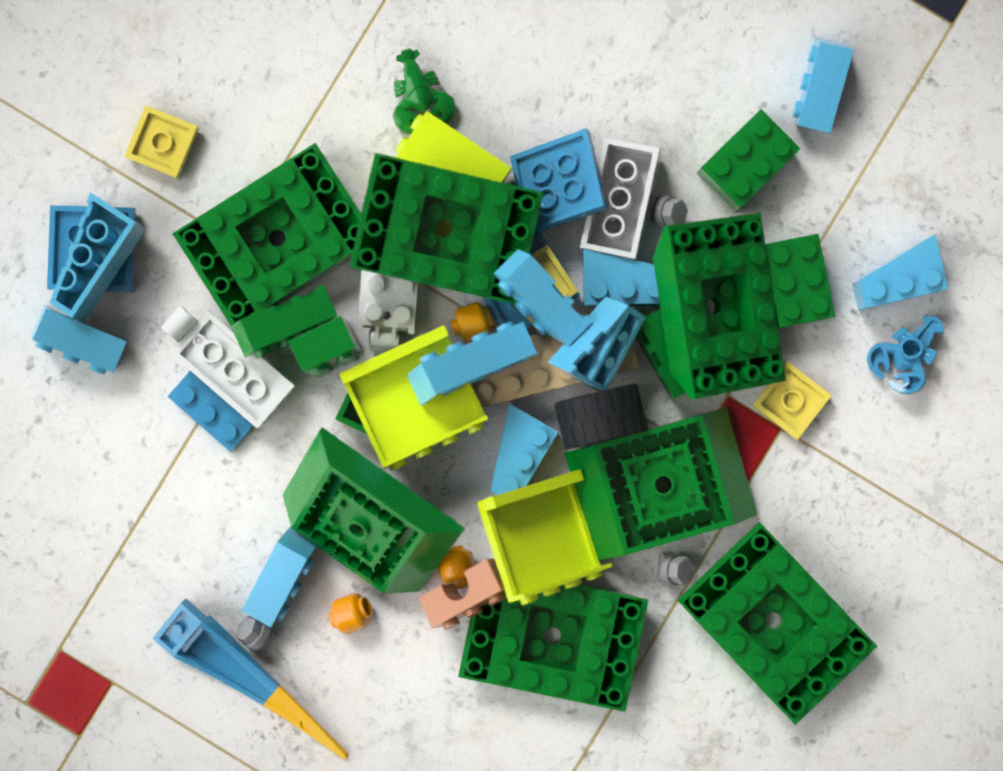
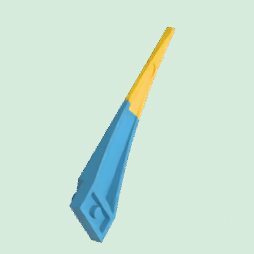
(211, 649)

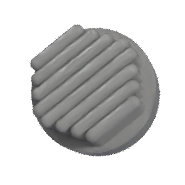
(668, 211)
(674, 569)
(255, 634)

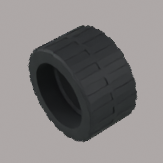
(600, 416)

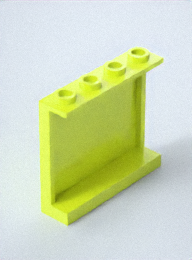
(445, 148)
(392, 411)
(540, 538)

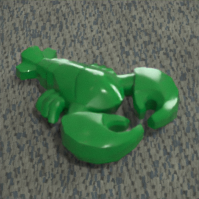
(419, 93)

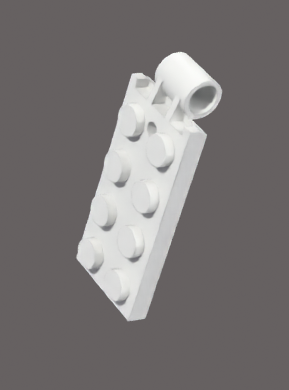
(383, 294)
(244, 383)

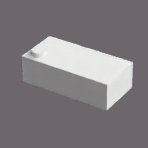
(628, 184)

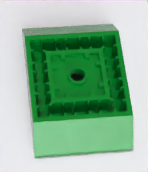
(401, 219)
(233, 241)
(741, 339)
(620, 479)
(367, 517)
(815, 636)
(588, 662)

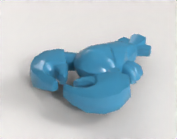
(906, 355)

